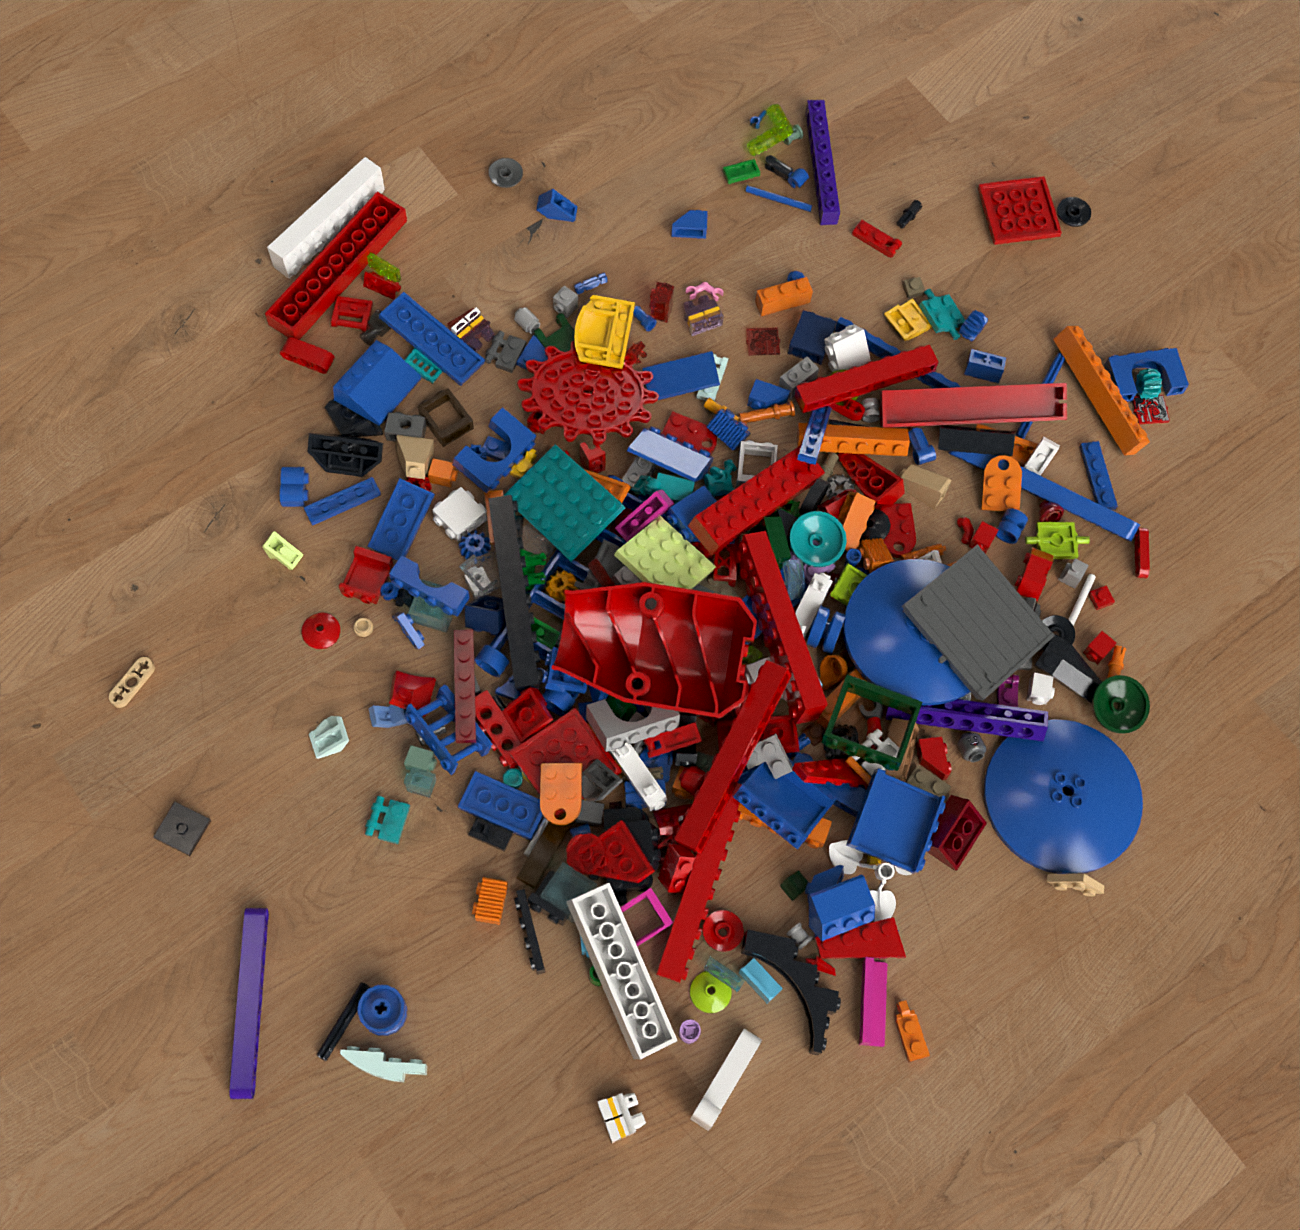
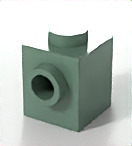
(420, 759)

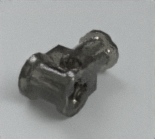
(376, 328)

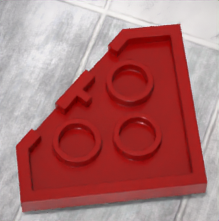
(623, 856)

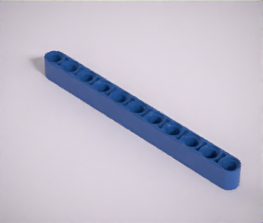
(1064, 497)

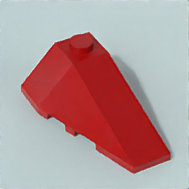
(872, 478)

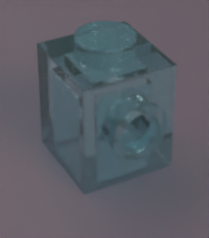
(420, 782)

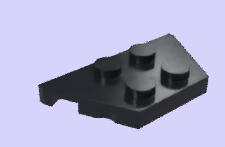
(349, 422)

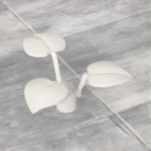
(849, 858)

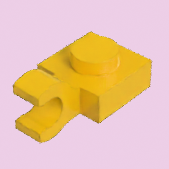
(525, 464)

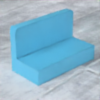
(760, 980)

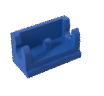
(985, 366)

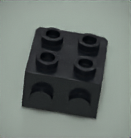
(539, 905)

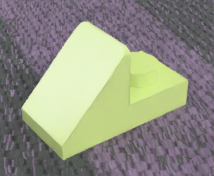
(282, 550)

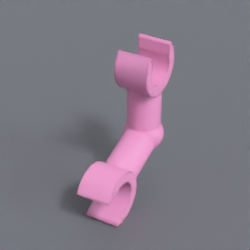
(704, 286)

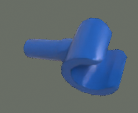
(755, 119)

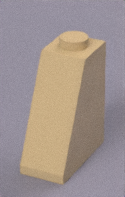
(414, 455)
(925, 485)

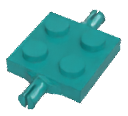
(942, 313)

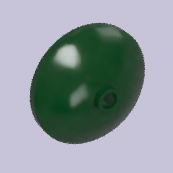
(1131, 701)

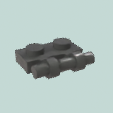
(510, 353)

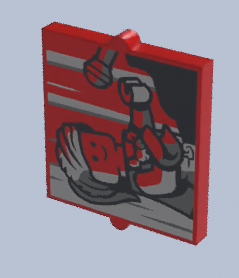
(1151, 410)

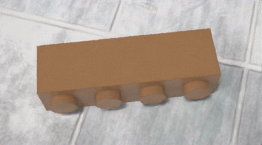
(895, 733)

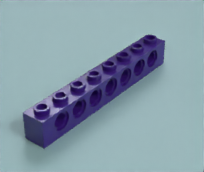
(822, 162)
(981, 718)

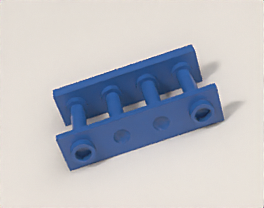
(445, 699)

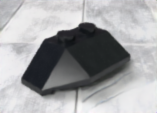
(345, 453)

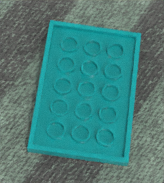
(564, 502)

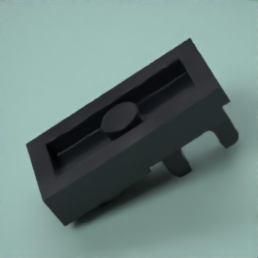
(490, 834)

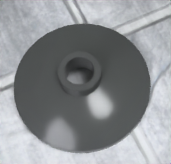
(505, 172)

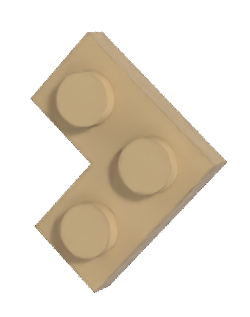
(1076, 881)

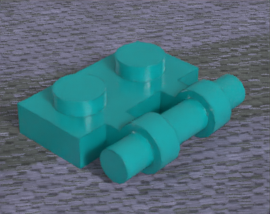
(393, 822)

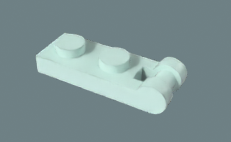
(712, 392)

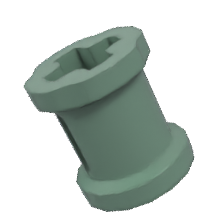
(797, 134)

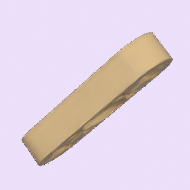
(117, 690)

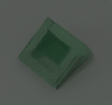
(794, 885)

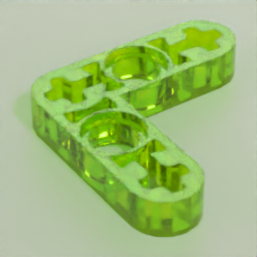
(778, 133)

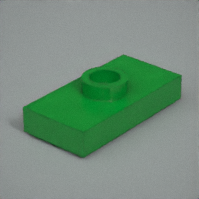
(741, 171)

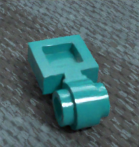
(646, 485)

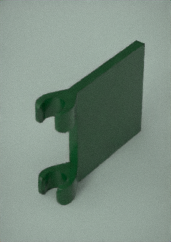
(561, 338)

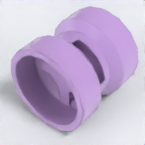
(689, 1027)

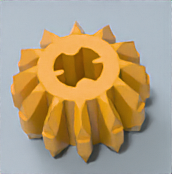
(560, 583)

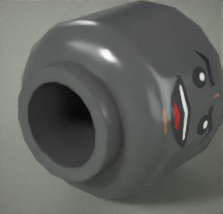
(971, 747)

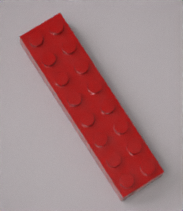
(753, 501)

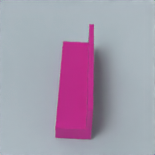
(873, 1003)

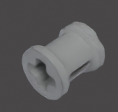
(799, 935)

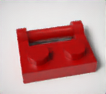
(352, 308)

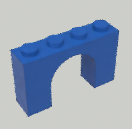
(1164, 360)
(486, 473)

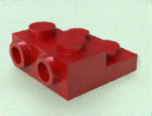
(527, 714)

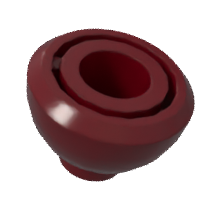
(1050, 512)

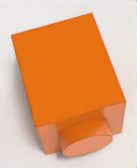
(442, 473)

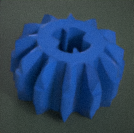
(973, 325)
(480, 541)

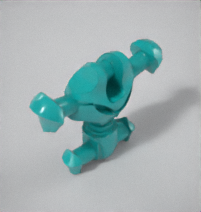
(720, 480)

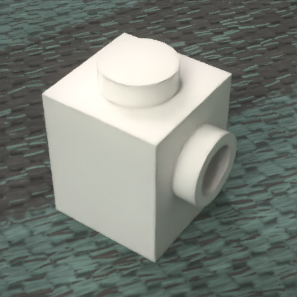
(1040, 689)

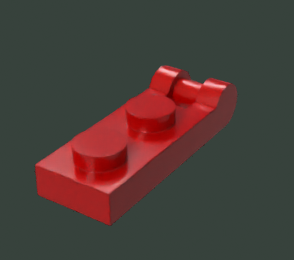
(876, 239)
(673, 739)

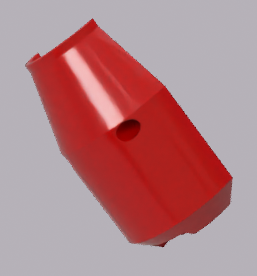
(681, 649)

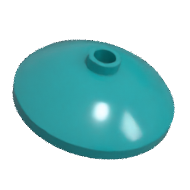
(825, 530)

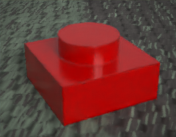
(1101, 597)

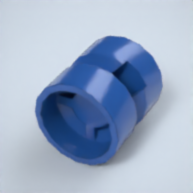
(1011, 526)

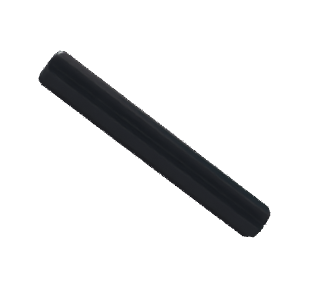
(342, 1023)

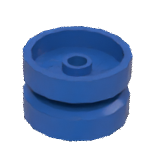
(825, 629)
(373, 1001)

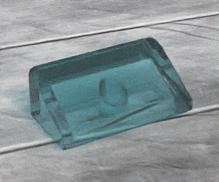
(724, 974)

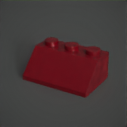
(957, 832)

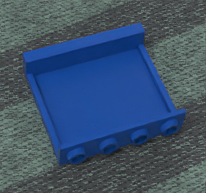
(785, 803)
(896, 822)

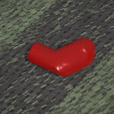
(965, 523)

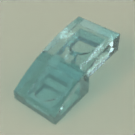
(794, 578)

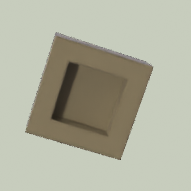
(914, 287)

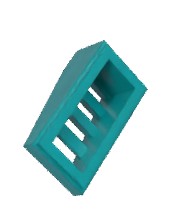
(415, 354)

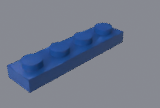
(1098, 474)
(342, 501)

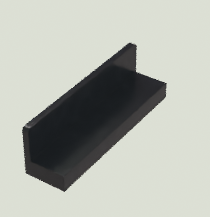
(976, 440)

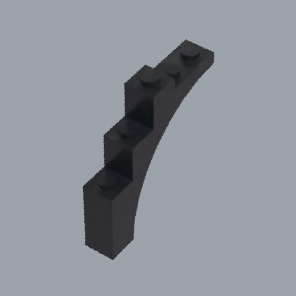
(802, 976)

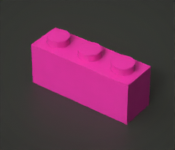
(646, 513)

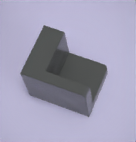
(590, 813)

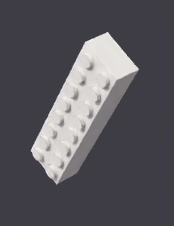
(325, 218)
(621, 971)

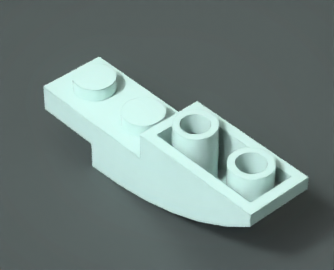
(374, 1063)

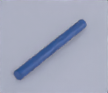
(778, 198)

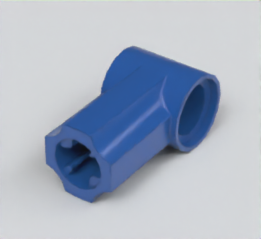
(922, 450)

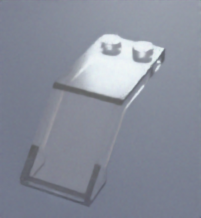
(484, 568)

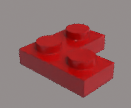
(669, 819)

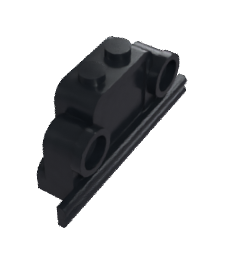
(646, 836)

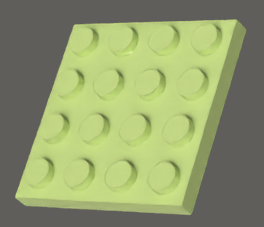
(664, 557)

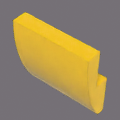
(908, 320)

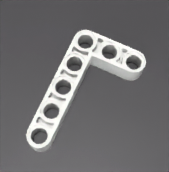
(726, 1080)

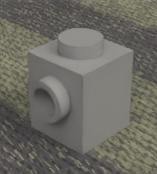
(565, 301)

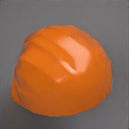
(832, 670)

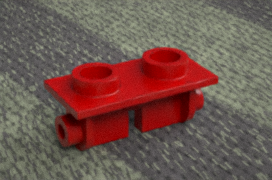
(380, 285)

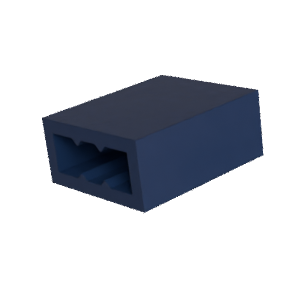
(810, 336)

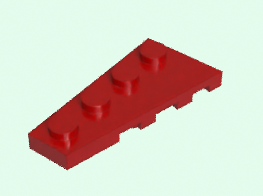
(832, 770)
(870, 940)

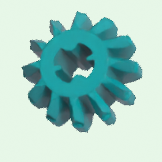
(1148, 383)

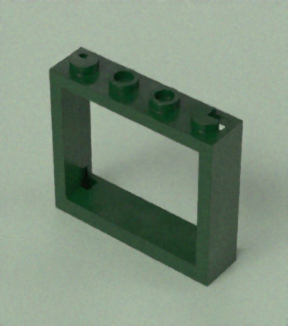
(882, 696)

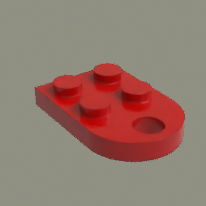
(690, 431)
(902, 528)

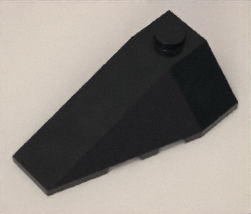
(1068, 668)

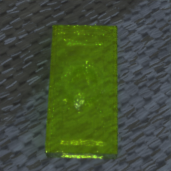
(384, 268)

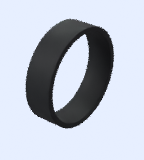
(814, 496)

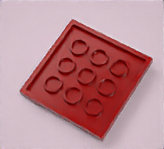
(1019, 210)
(561, 742)

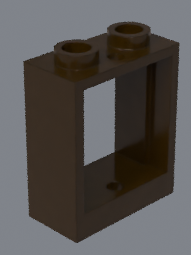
(455, 430)

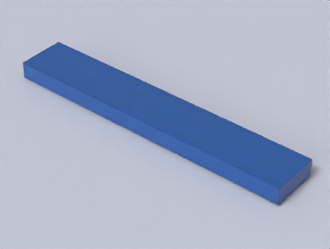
(814, 435)

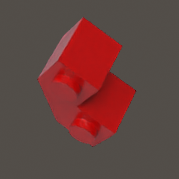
(1035, 573)

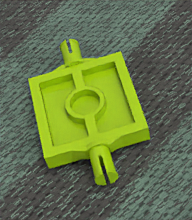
(1058, 539)

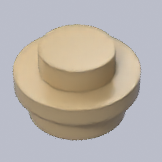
(363, 627)

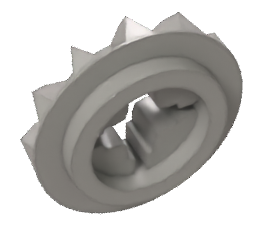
(837, 479)

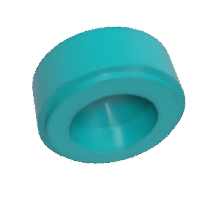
(513, 778)

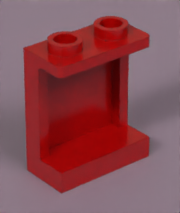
(366, 575)

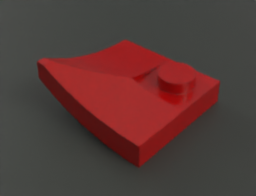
(412, 690)

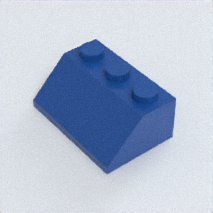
(841, 908)

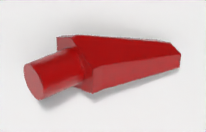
(822, 966)

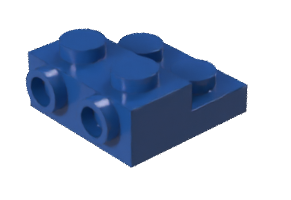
(559, 681)

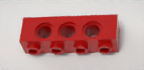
(485, 704)

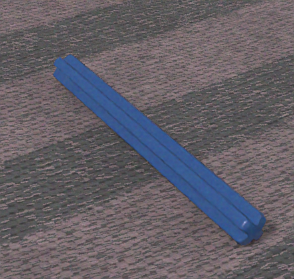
(1049, 378)

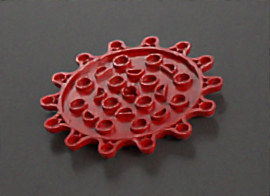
(559, 395)

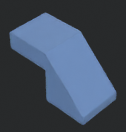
(387, 716)

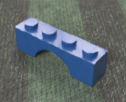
(449, 598)

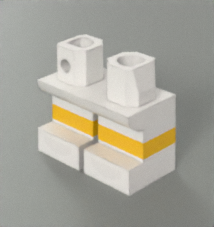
(618, 1106)

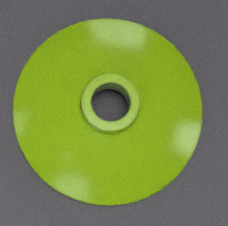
(705, 1001)

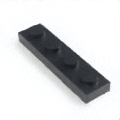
(530, 941)

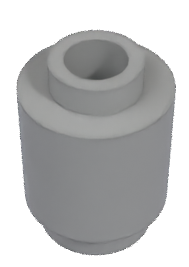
(526, 320)

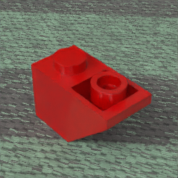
(932, 756)

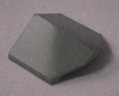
(598, 781)

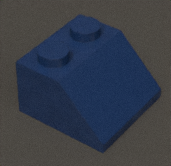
(486, 615)

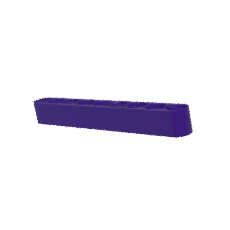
(249, 1004)

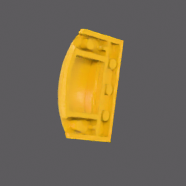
(603, 331)

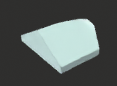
(329, 737)

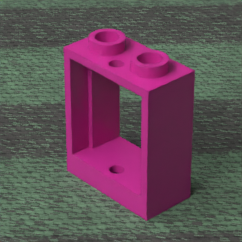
(658, 908)

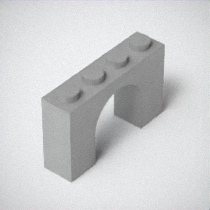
(615, 732)

